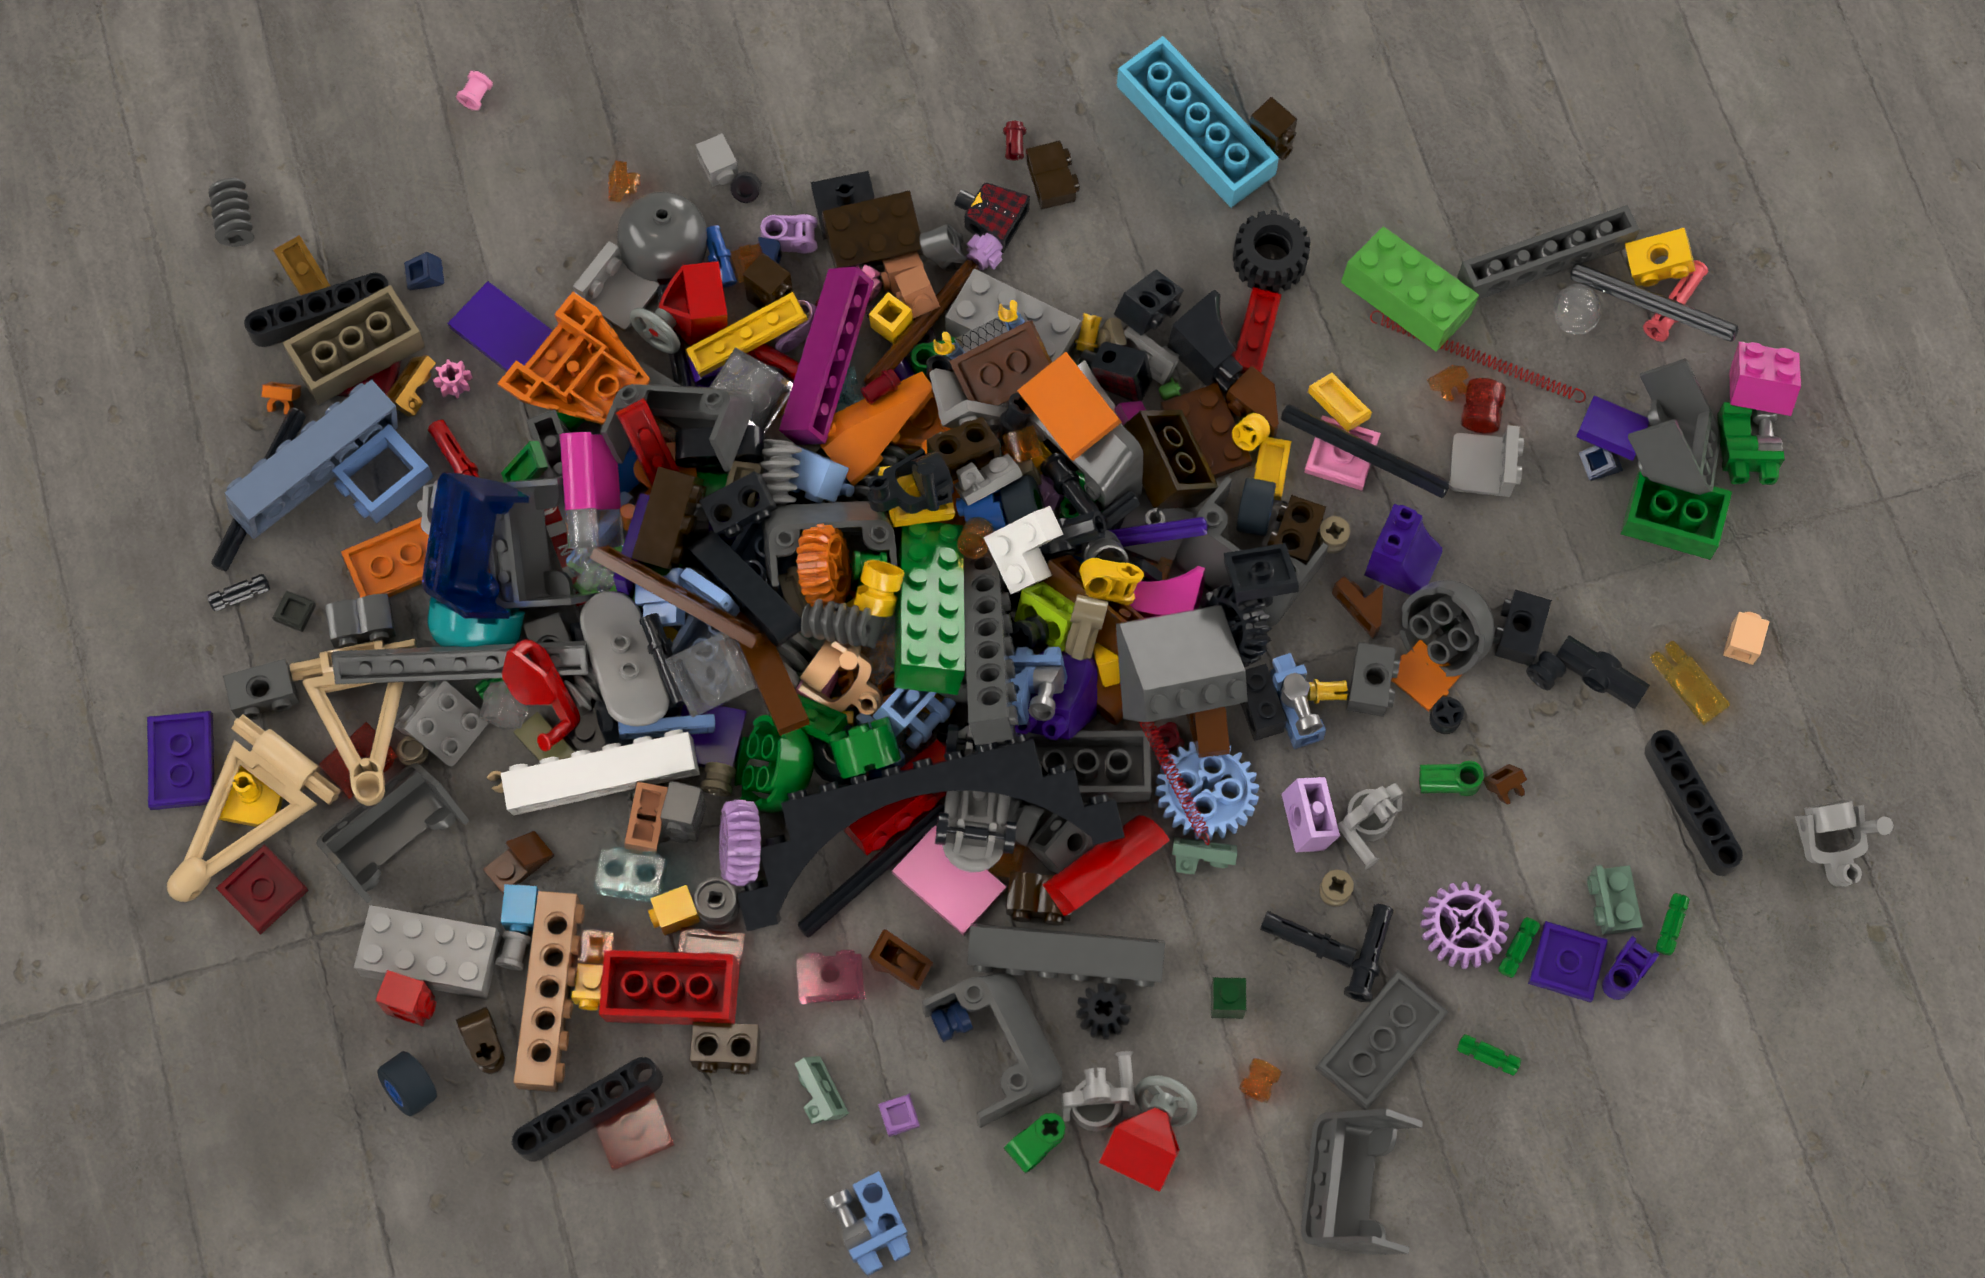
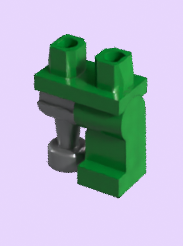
(1749, 452)

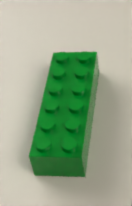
(930, 609)

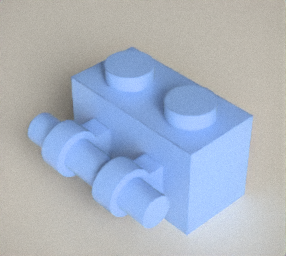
(820, 477)
(902, 712)

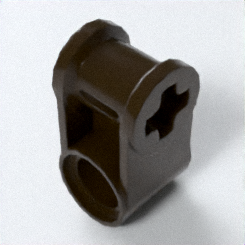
(481, 1036)

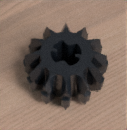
(1104, 1000)

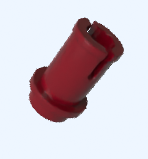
(1014, 140)
(880, 386)

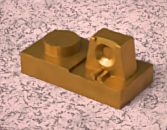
(301, 266)
(403, 390)

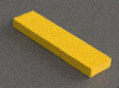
(747, 333)

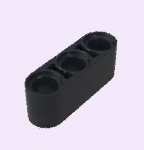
(696, 451)

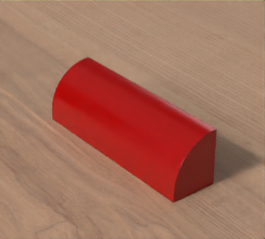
(1104, 864)

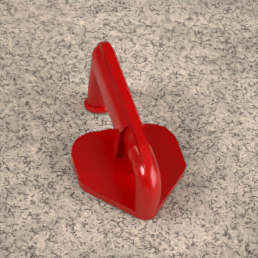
(540, 684)

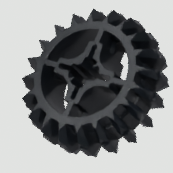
(1249, 622)

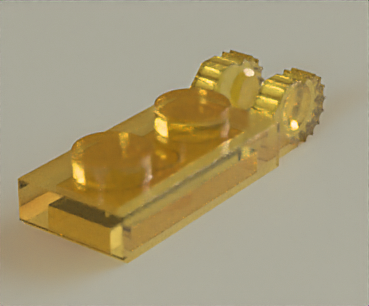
(1691, 683)

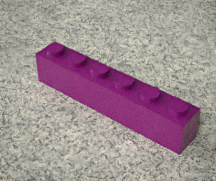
(826, 356)

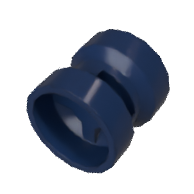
(953, 1020)

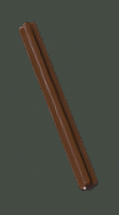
(922, 323)

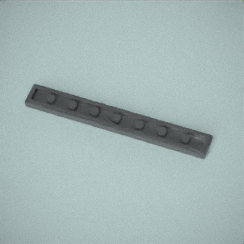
(446, 662)

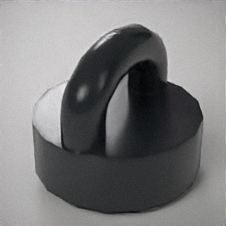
(746, 187)

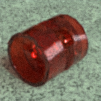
(1483, 405)

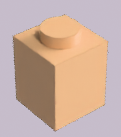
(1746, 637)

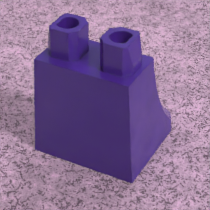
(1404, 552)
(1073, 706)

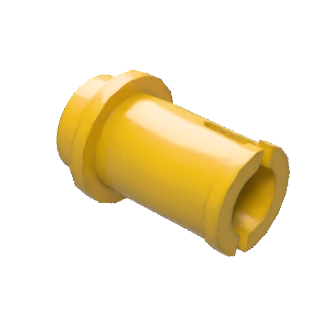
(1088, 332)
(1327, 690)

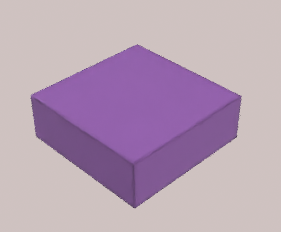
(899, 1115)

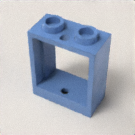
(396, 494)

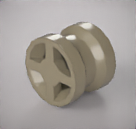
(1333, 540)
(718, 779)
(1334, 894)

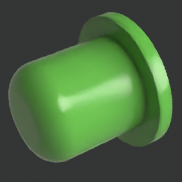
(1169, 390)

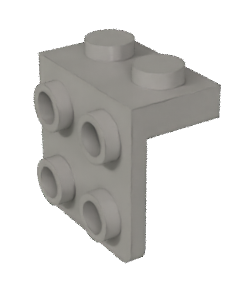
(955, 407)
(1486, 463)
(442, 721)

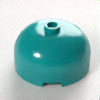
(453, 630)

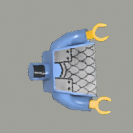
(1004, 322)

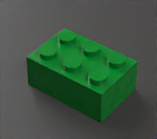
(1676, 517)

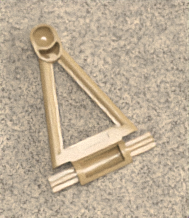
(277, 766)
(365, 773)

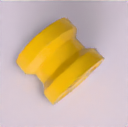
(1248, 439)

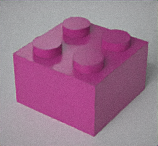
(1765, 378)

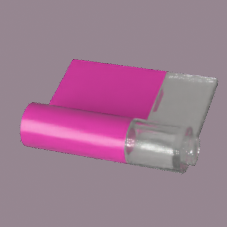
(590, 493)

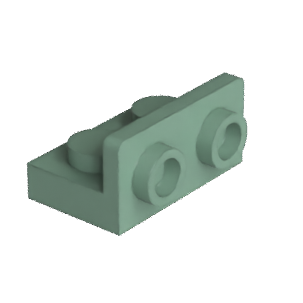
(1615, 899)

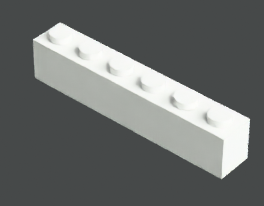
(599, 773)

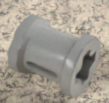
(513, 950)

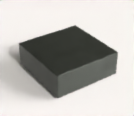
(294, 611)

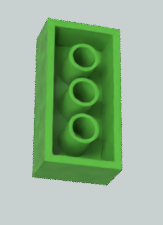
(1409, 288)

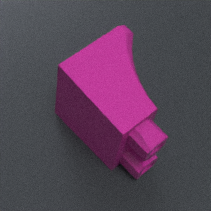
(1170, 595)

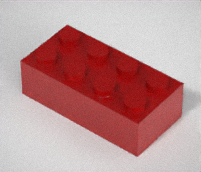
(668, 987)

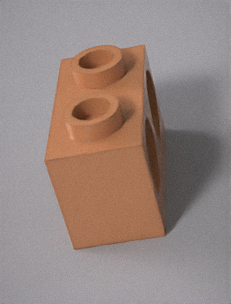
(645, 820)

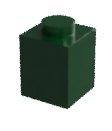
(1228, 998)

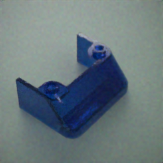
(462, 544)

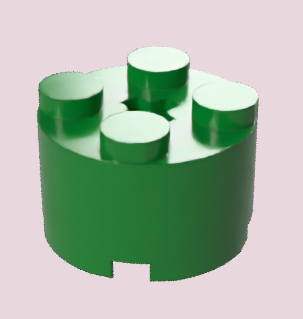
(865, 748)

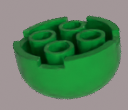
(788, 768)

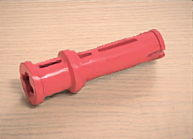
(1659, 325)

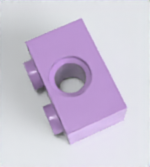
(1310, 814)

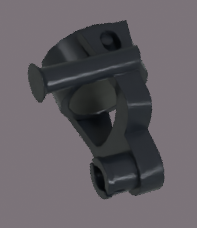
(930, 478)

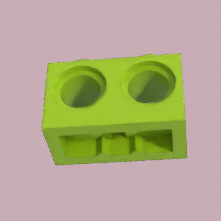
(1052, 607)

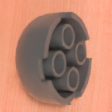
(661, 235)
(1458, 616)

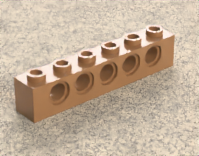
(550, 909)

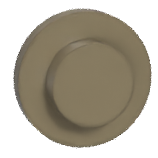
(411, 751)

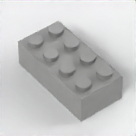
(980, 303)
(432, 949)

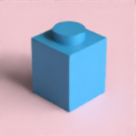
(519, 908)

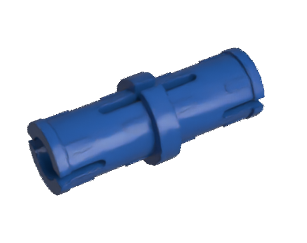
(719, 253)

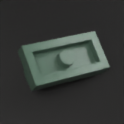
(1191, 850)
(826, 1099)

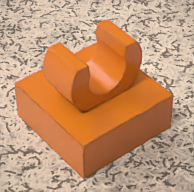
(280, 392)

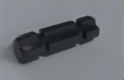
(238, 592)

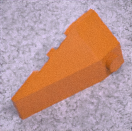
(865, 430)

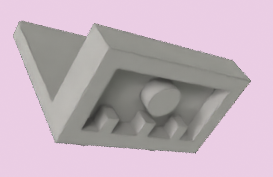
(614, 287)

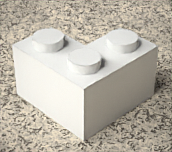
(1018, 550)

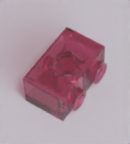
(816, 990)

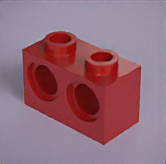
(406, 998)

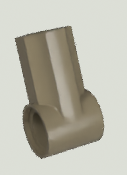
(1086, 621)

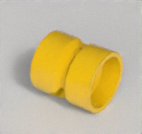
(880, 583)

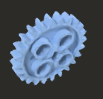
(1223, 811)

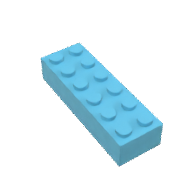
(1197, 121)

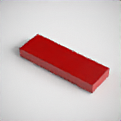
(1257, 329)
(646, 439)

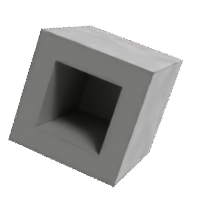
(717, 160)

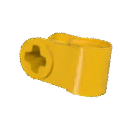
(1110, 580)

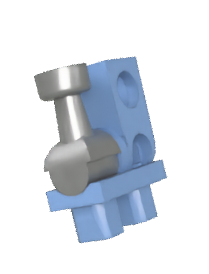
(1040, 676)
(1292, 691)
(876, 1230)

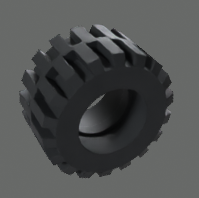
(1271, 230)

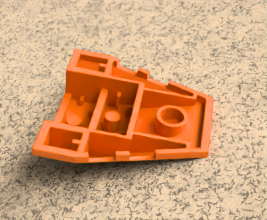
(576, 365)

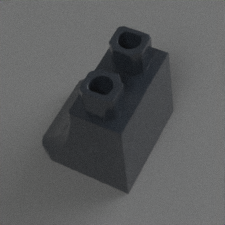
(1205, 345)

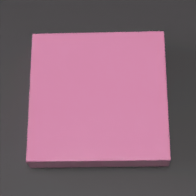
(1338, 465)

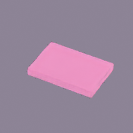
(951, 892)

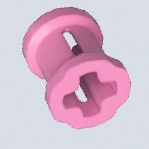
(474, 90)

